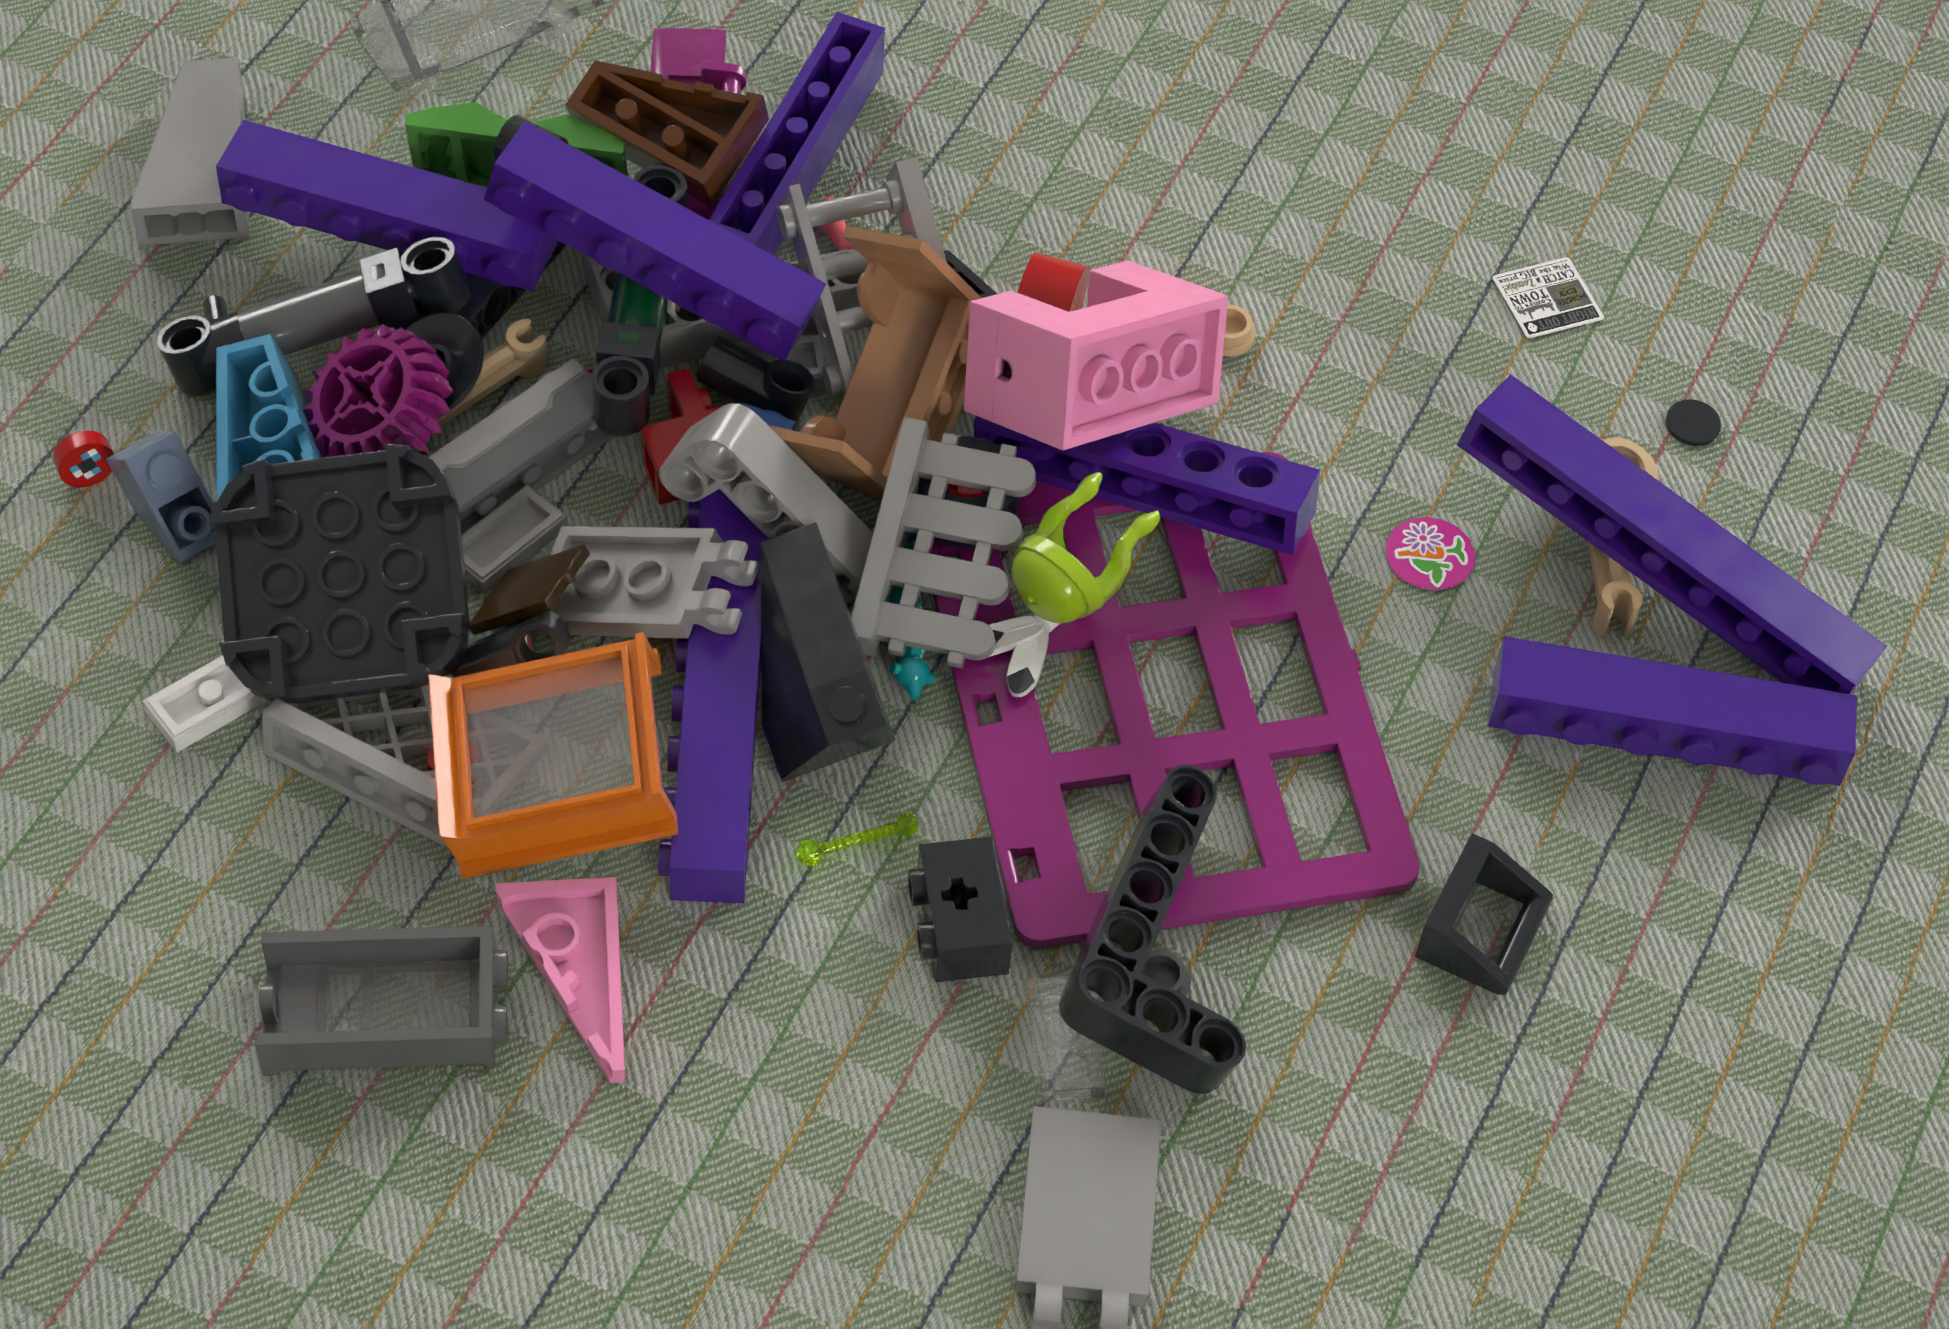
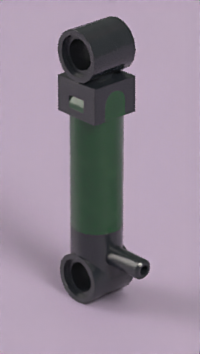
(632, 335)

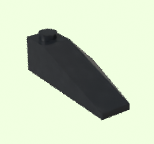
(814, 671)

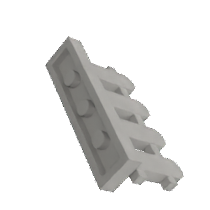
(930, 517)

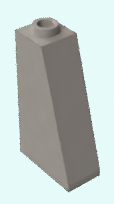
(179, 182)

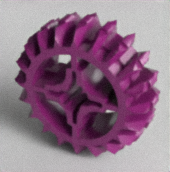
(378, 394)

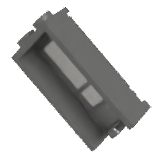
(381, 998)

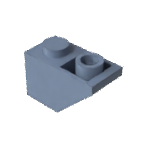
(166, 493)

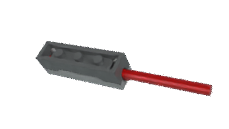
(522, 442)

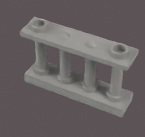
(900, 195)

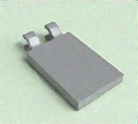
(651, 581)
(1088, 1213)

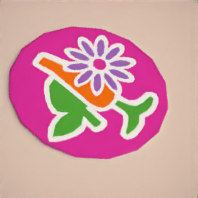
(1430, 553)

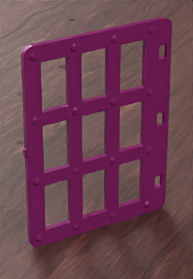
(1025, 781)

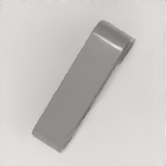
(768, 484)

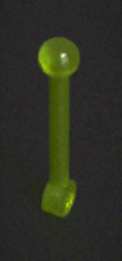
(810, 851)

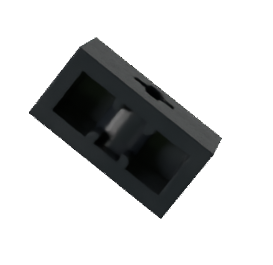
(976, 937)

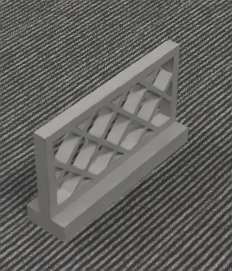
(352, 767)

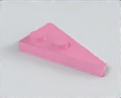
(575, 945)

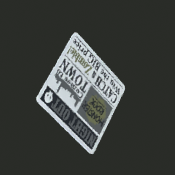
(1548, 297)

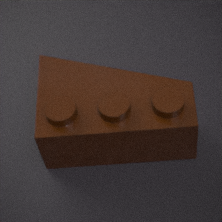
(672, 123)

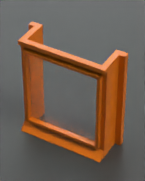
(549, 758)

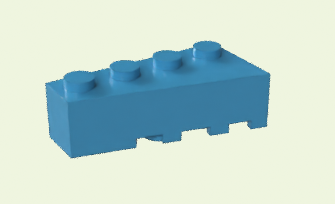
(258, 409)

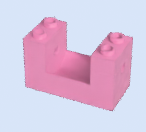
(1078, 376)

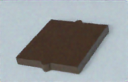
(529, 590)

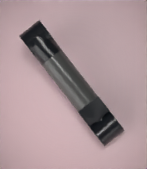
(383, 293)

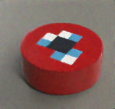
(82, 458)

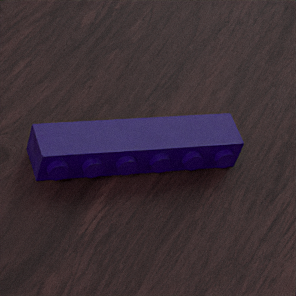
(804, 129)
(376, 202)
(653, 241)
(1673, 711)

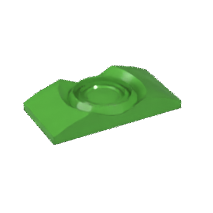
(462, 138)

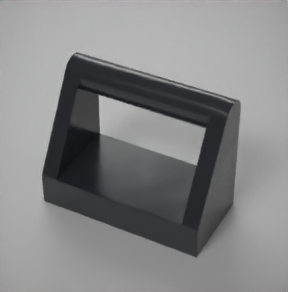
(1447, 949)

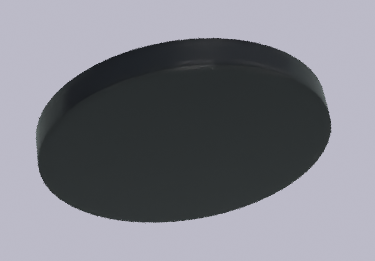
(1693, 422)

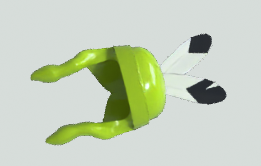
(1058, 585)

